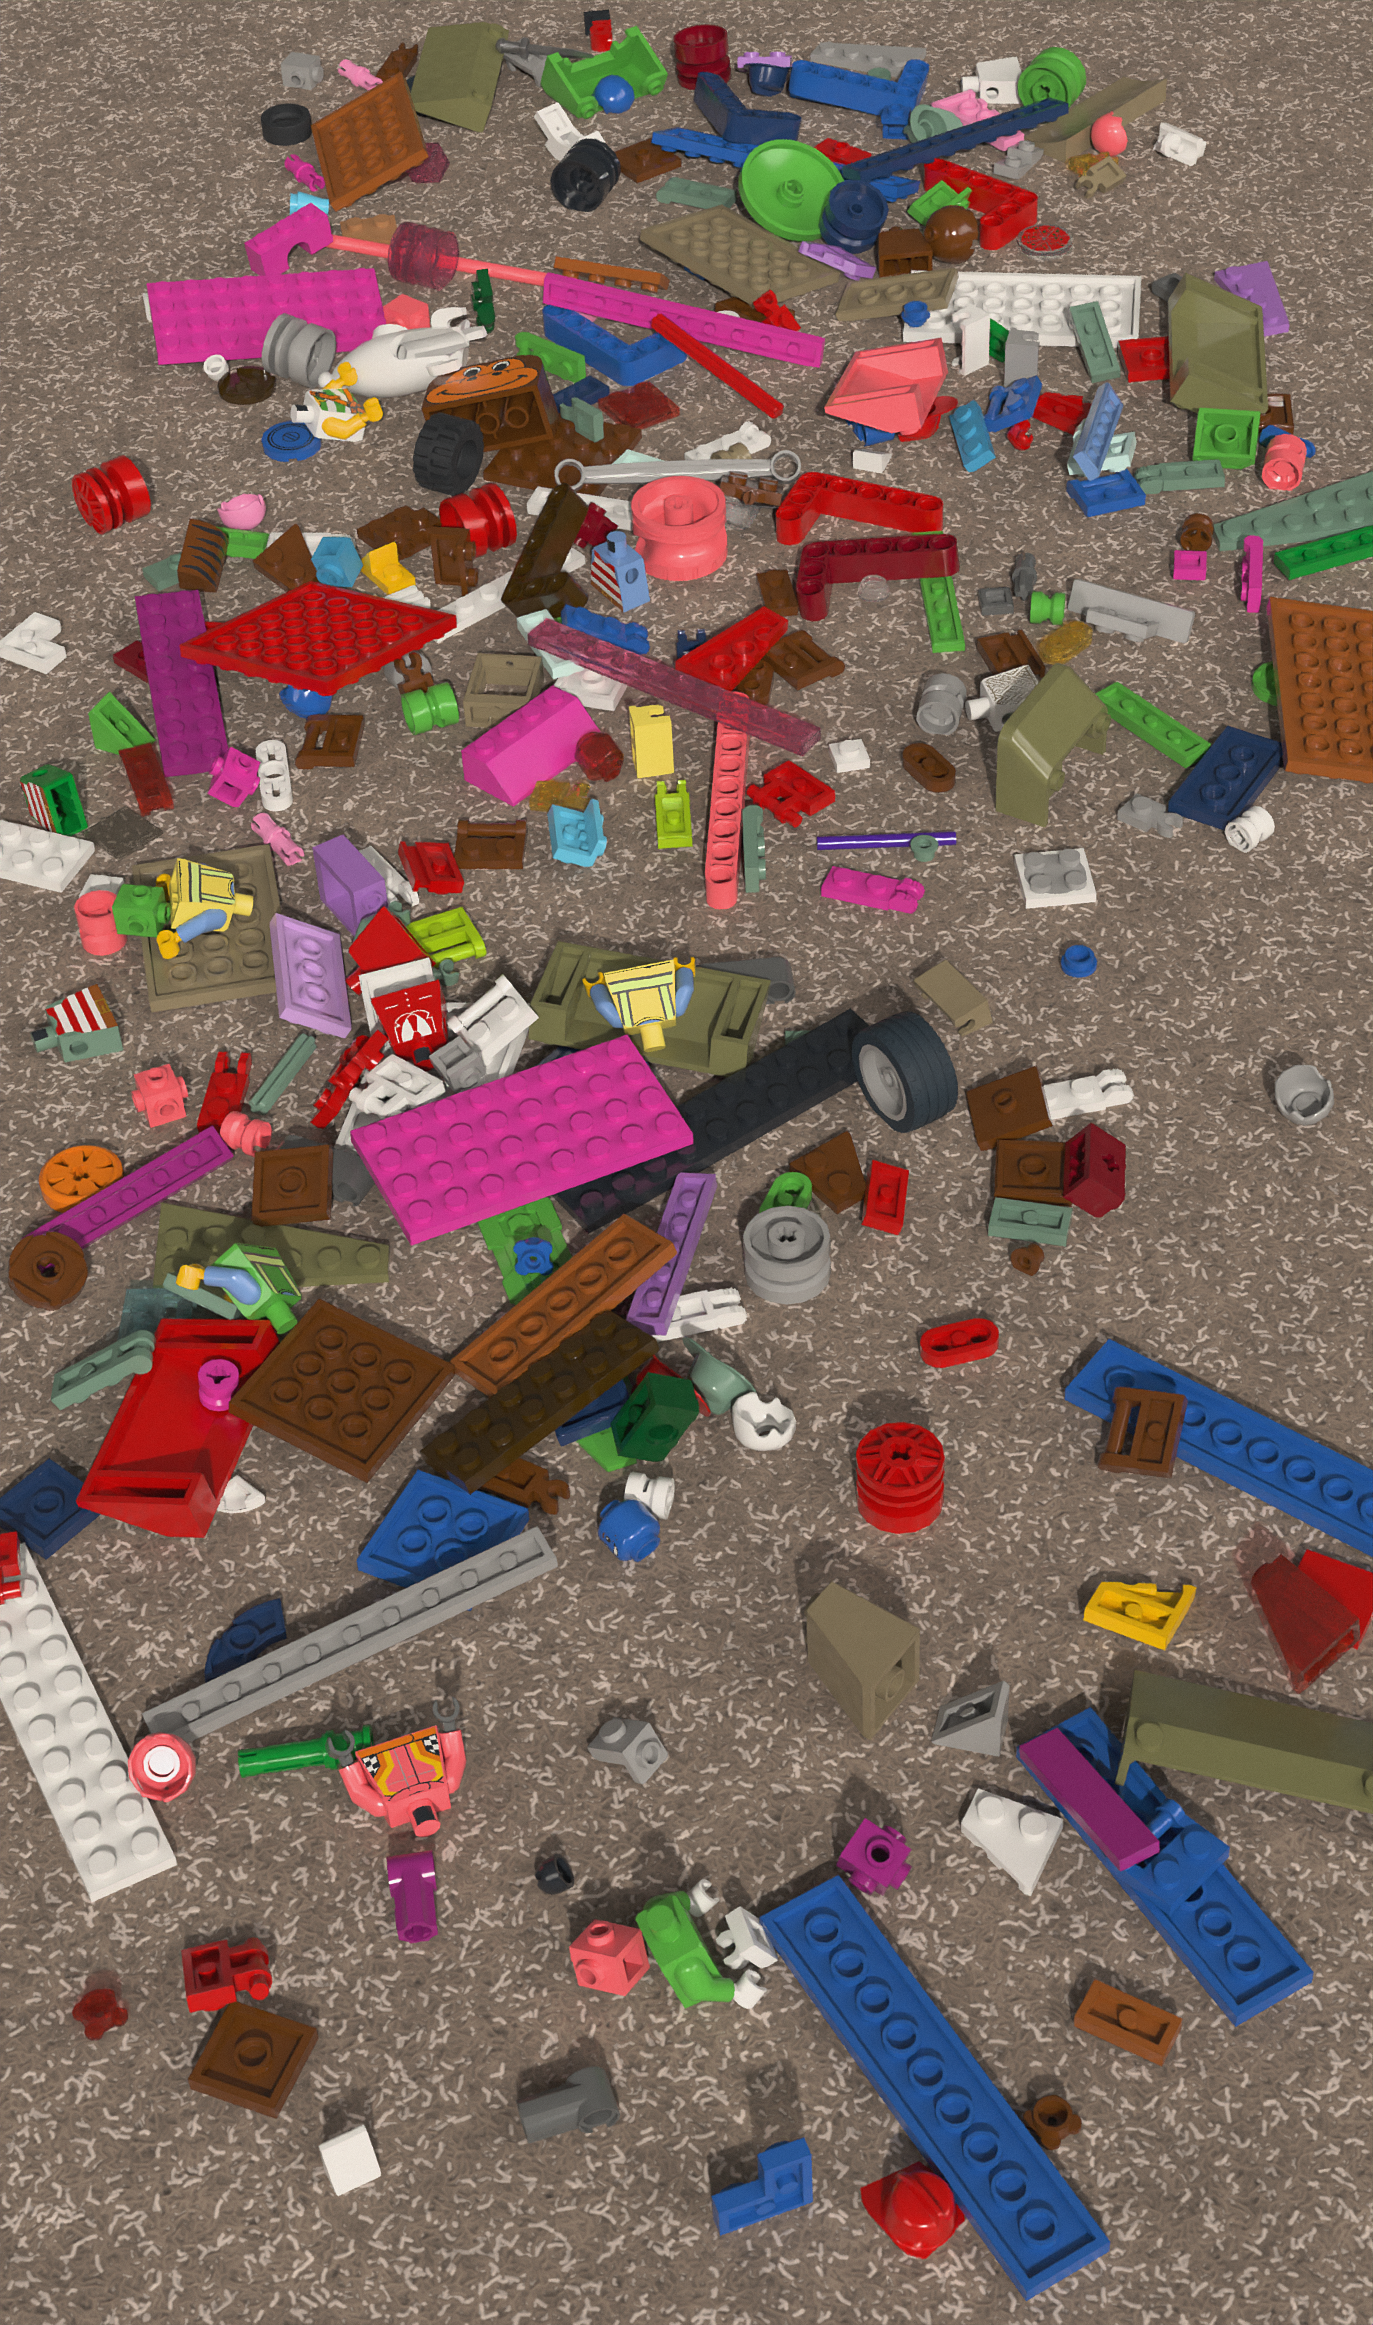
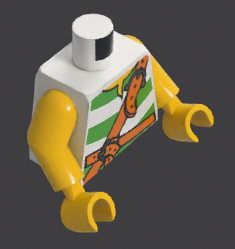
(335, 411)

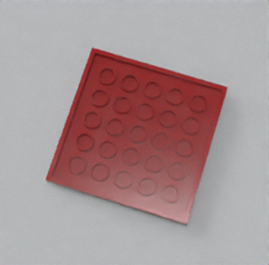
(318, 637)

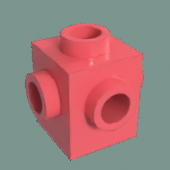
(156, 1089)
(609, 1957)

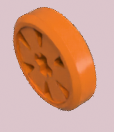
(62, 1170)

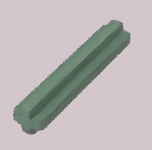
(282, 1074)

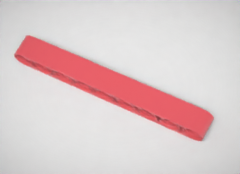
(726, 816)

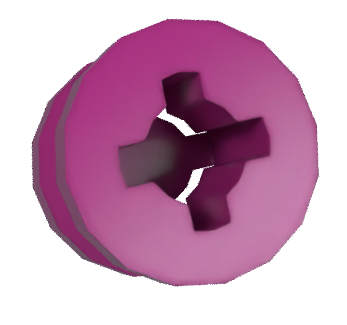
(218, 1395)

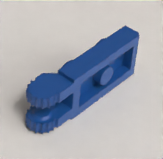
(628, 636)

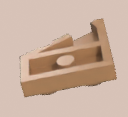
(374, 229)

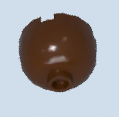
(951, 234)

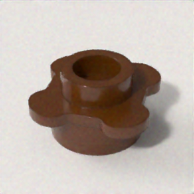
(1052, 2108)

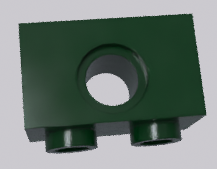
(654, 1417)

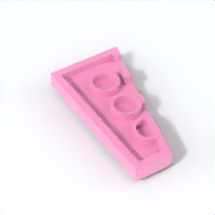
(971, 110)

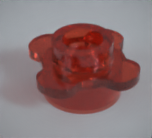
(95, 2002)

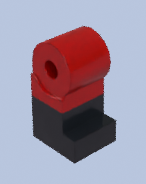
(599, 28)

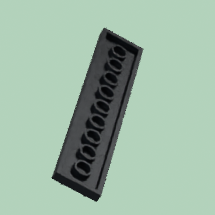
(729, 1119)

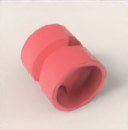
(1284, 462)
(97, 923)

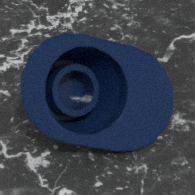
(767, 78)

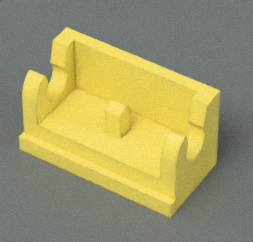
(651, 741)

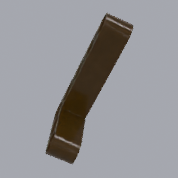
(537, 575)

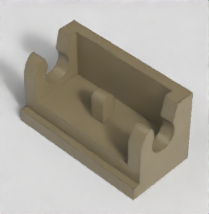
(955, 997)

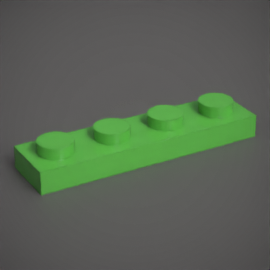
(1153, 725)

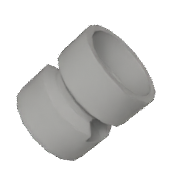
(941, 704)

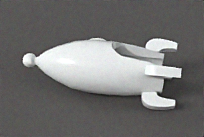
(406, 360)

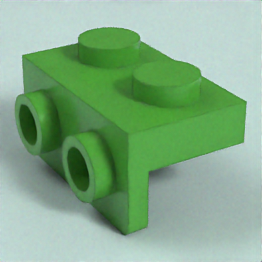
(936, 198)

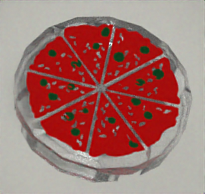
(1044, 242)

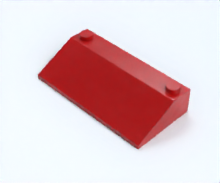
(165, 1450)

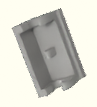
(533, 65)
(1020, 355)

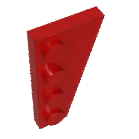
(735, 651)

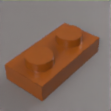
(1128, 2022)

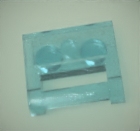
(147, 1307)

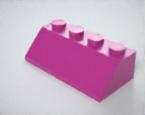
(527, 746)

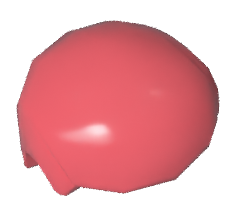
(1109, 135)
(162, 1762)

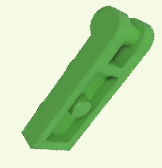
(555, 358)

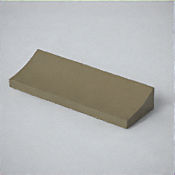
(1072, 131)

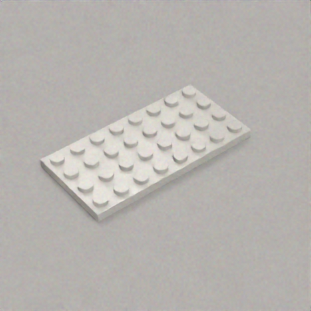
(1037, 305)

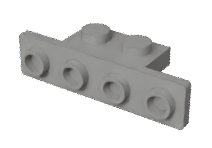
(1129, 613)

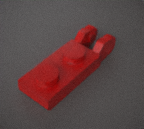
(225, 1091)

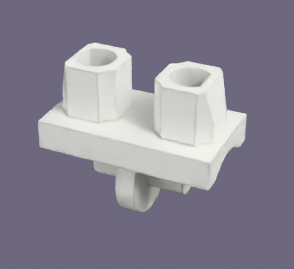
(1179, 144)

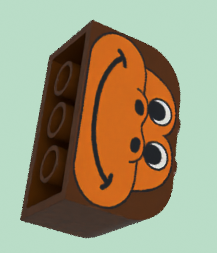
(503, 396)

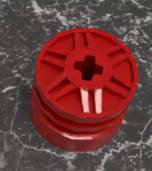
(111, 494)
(485, 514)
(900, 1477)

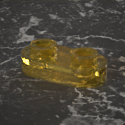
(1065, 643)

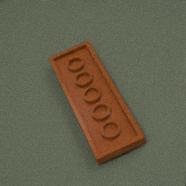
(564, 1304)

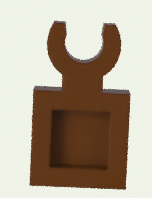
(413, 677)

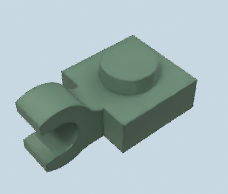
(587, 419)

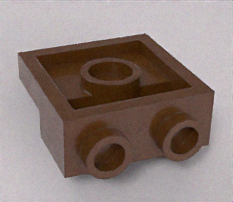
(404, 527)

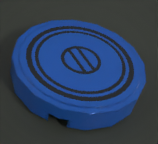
(290, 441)

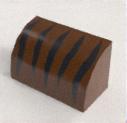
(202, 557)

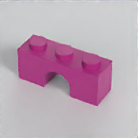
(270, 248)

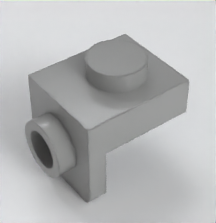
(458, 1065)
(631, 1745)

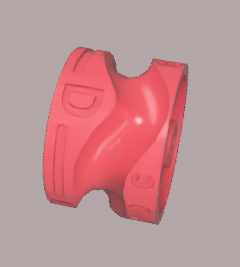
(680, 527)

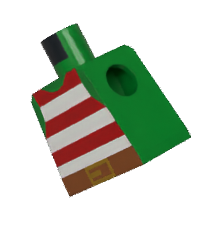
(51, 791)

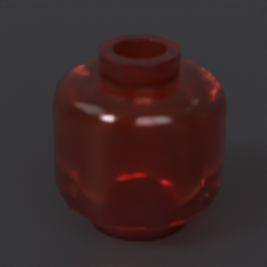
(598, 756)

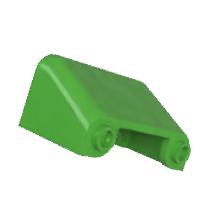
(574, 82)

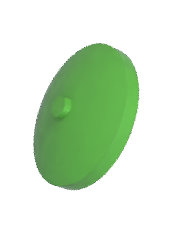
(787, 188)

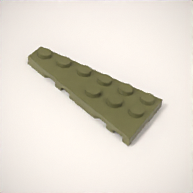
(310, 1256)

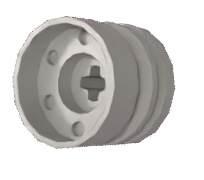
(298, 350)

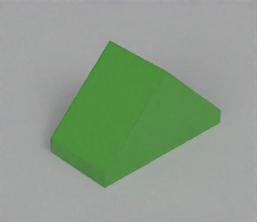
(115, 727)

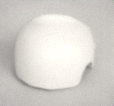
(753, 1416)

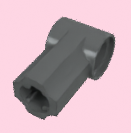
(580, 2103)

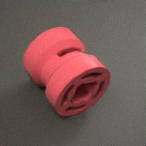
(243, 1133)

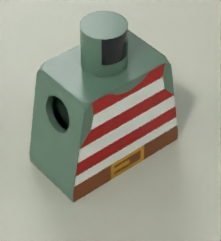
(79, 1027)

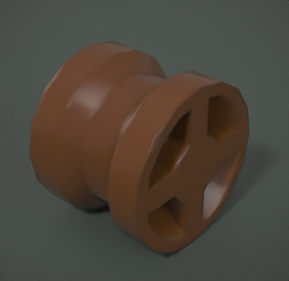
(1202, 538)

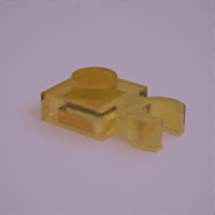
(1083, 162)

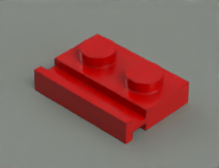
(431, 867)

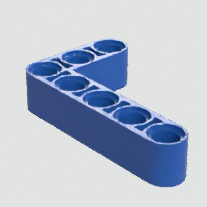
(857, 89)
(606, 352)

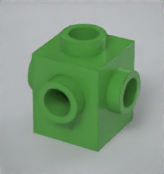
(140, 910)

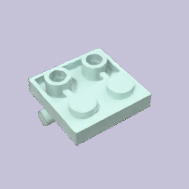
(1118, 455)

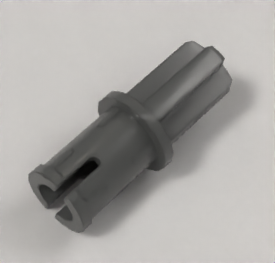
(1024, 576)

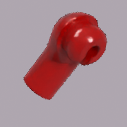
(1017, 436)

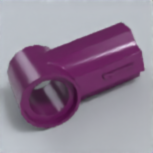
(413, 1889)

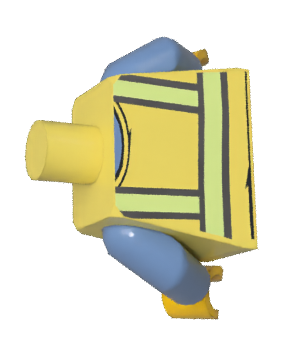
(200, 903)
(644, 998)

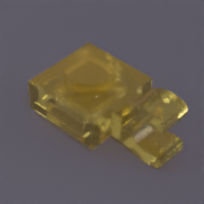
(559, 794)

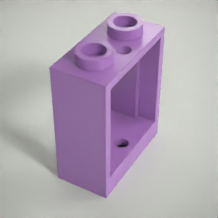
(348, 882)

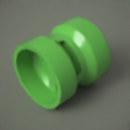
(1045, 607)

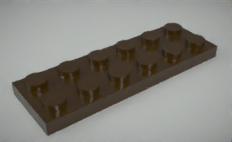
(539, 1401)

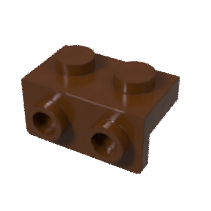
(453, 558)

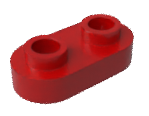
(957, 1342)

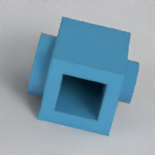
(337, 562)

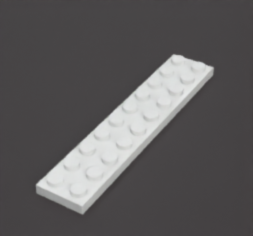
(74, 1745)

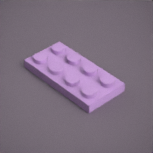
(309, 976)

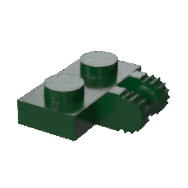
(482, 300)

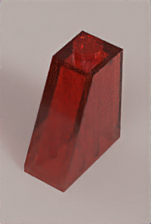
(1301, 1621)

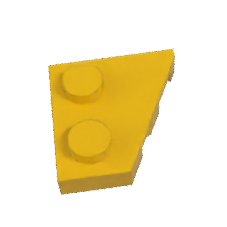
(1139, 1611)

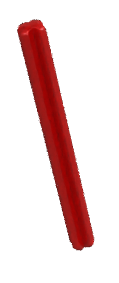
(717, 366)

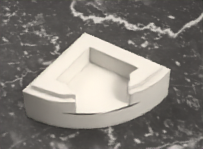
(240, 1495)

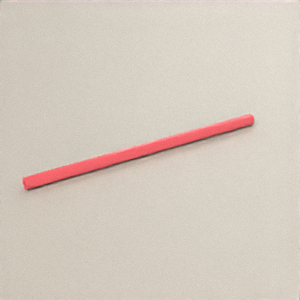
(464, 264)

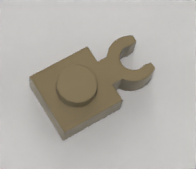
(1102, 176)

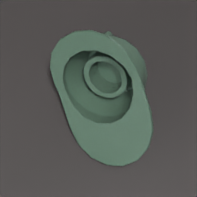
(929, 121)
(714, 1380)

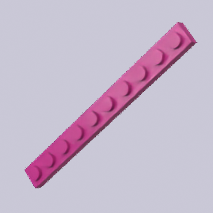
(698, 322)

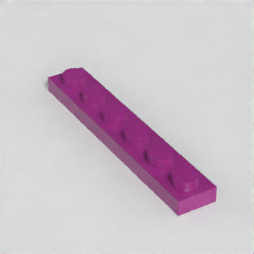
(140, 1190)

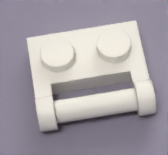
(499, 1025)

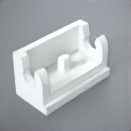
(974, 338)

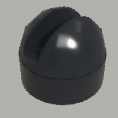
(554, 1875)

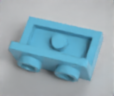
(577, 835)

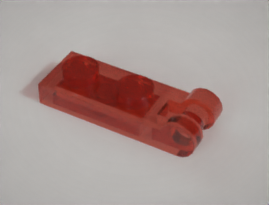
(146, 779)

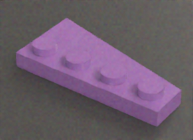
(1256, 285)

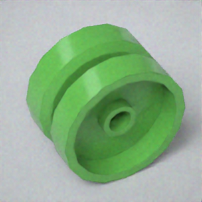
(1054, 75)

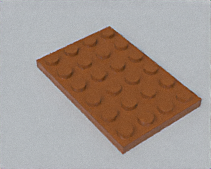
(369, 142)

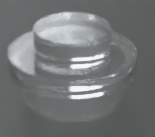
(873, 588)

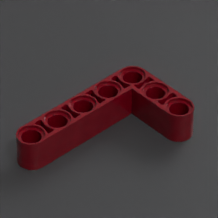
(853, 559)

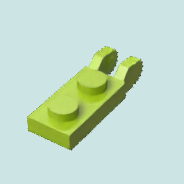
(673, 817)

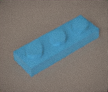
(972, 436)

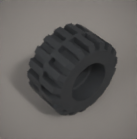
(448, 454)

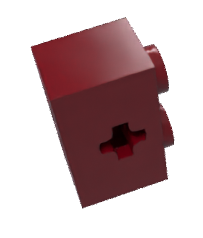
(1094, 1171)

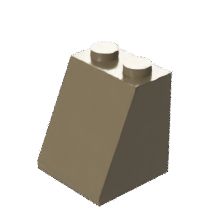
(861, 1655)

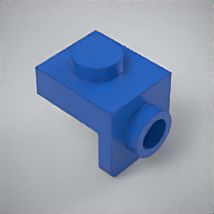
(894, 120)

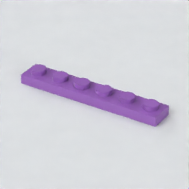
(681, 1224)

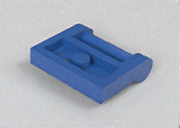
(1019, 403)
(1106, 493)
(1180, 1865)

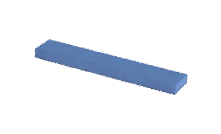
(1098, 431)

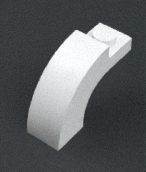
(560, 130)

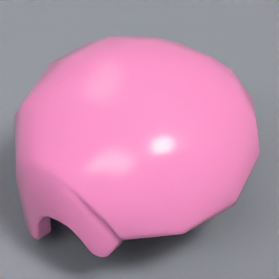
(243, 511)

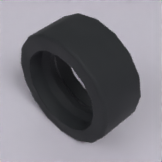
(286, 124)

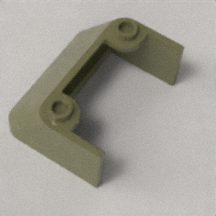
(1040, 736)

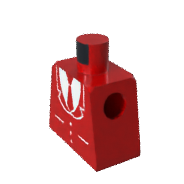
(414, 1022)

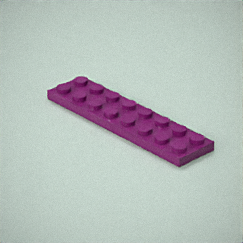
(180, 689)

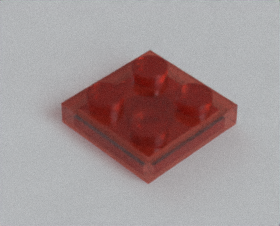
(639, 406)

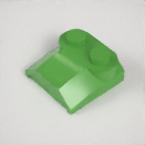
(1227, 437)

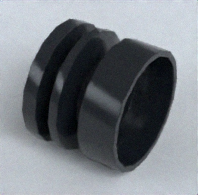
(585, 175)

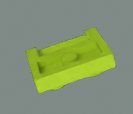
(448, 930)

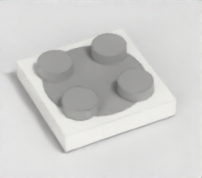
(1054, 878)

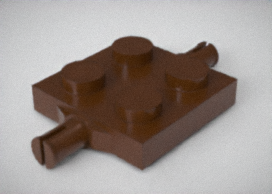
(751, 490)

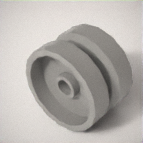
(787, 1254)

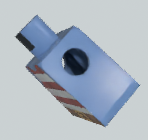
(619, 572)

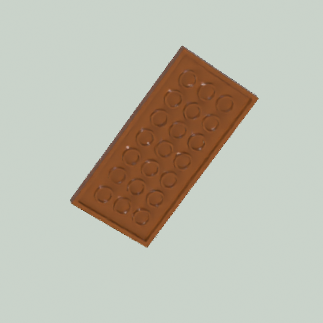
(1323, 687)

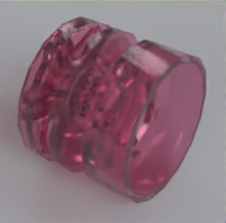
(423, 255)

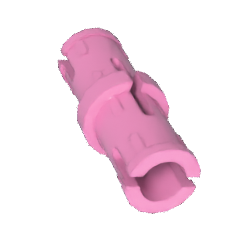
(358, 75)
(277, 838)

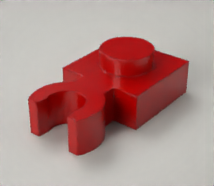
(774, 314)
(366, 1057)

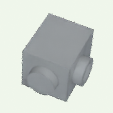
(301, 71)

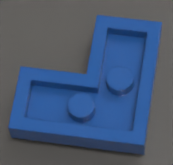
(781, 2186)

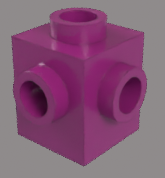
(870, 1843)

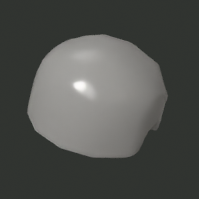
(1305, 1090)

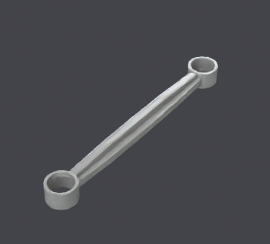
(705, 469)

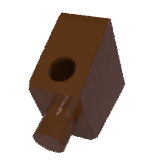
(903, 251)

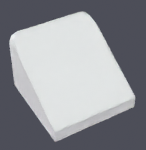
(870, 460)
(349, 2160)

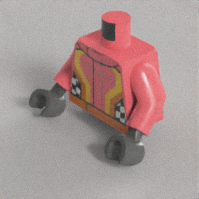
(407, 1775)

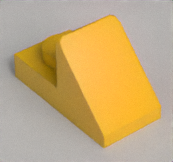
(385, 570)

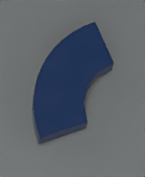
(246, 1639)

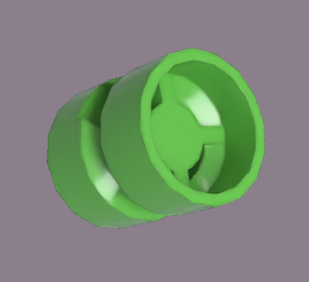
(430, 708)

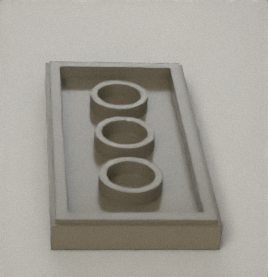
(889, 294)

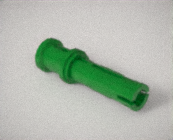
(300, 1753)

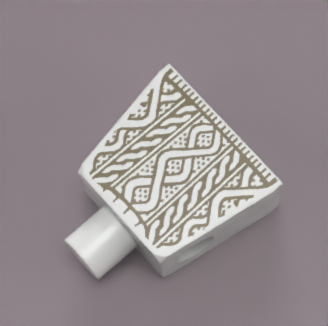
(1001, 696)

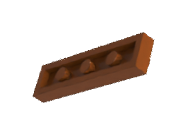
(622, 276)

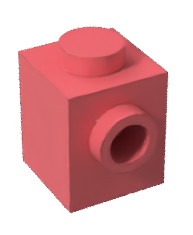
(407, 312)

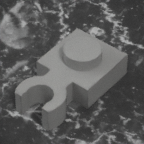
(1146, 813)

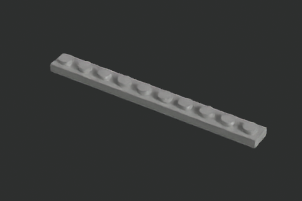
(353, 1638)

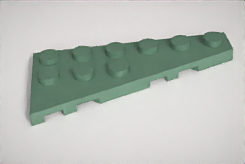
(1305, 517)

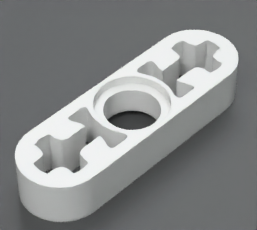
(276, 766)

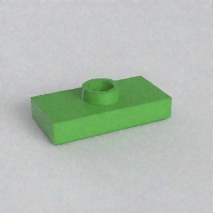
(245, 543)

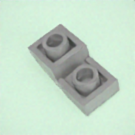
(1018, 160)

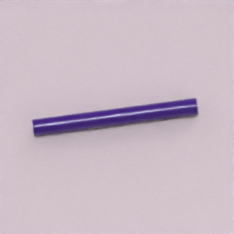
(880, 840)

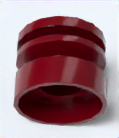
(701, 50)

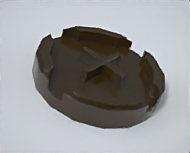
(246, 386)

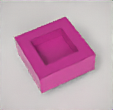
(1189, 565)

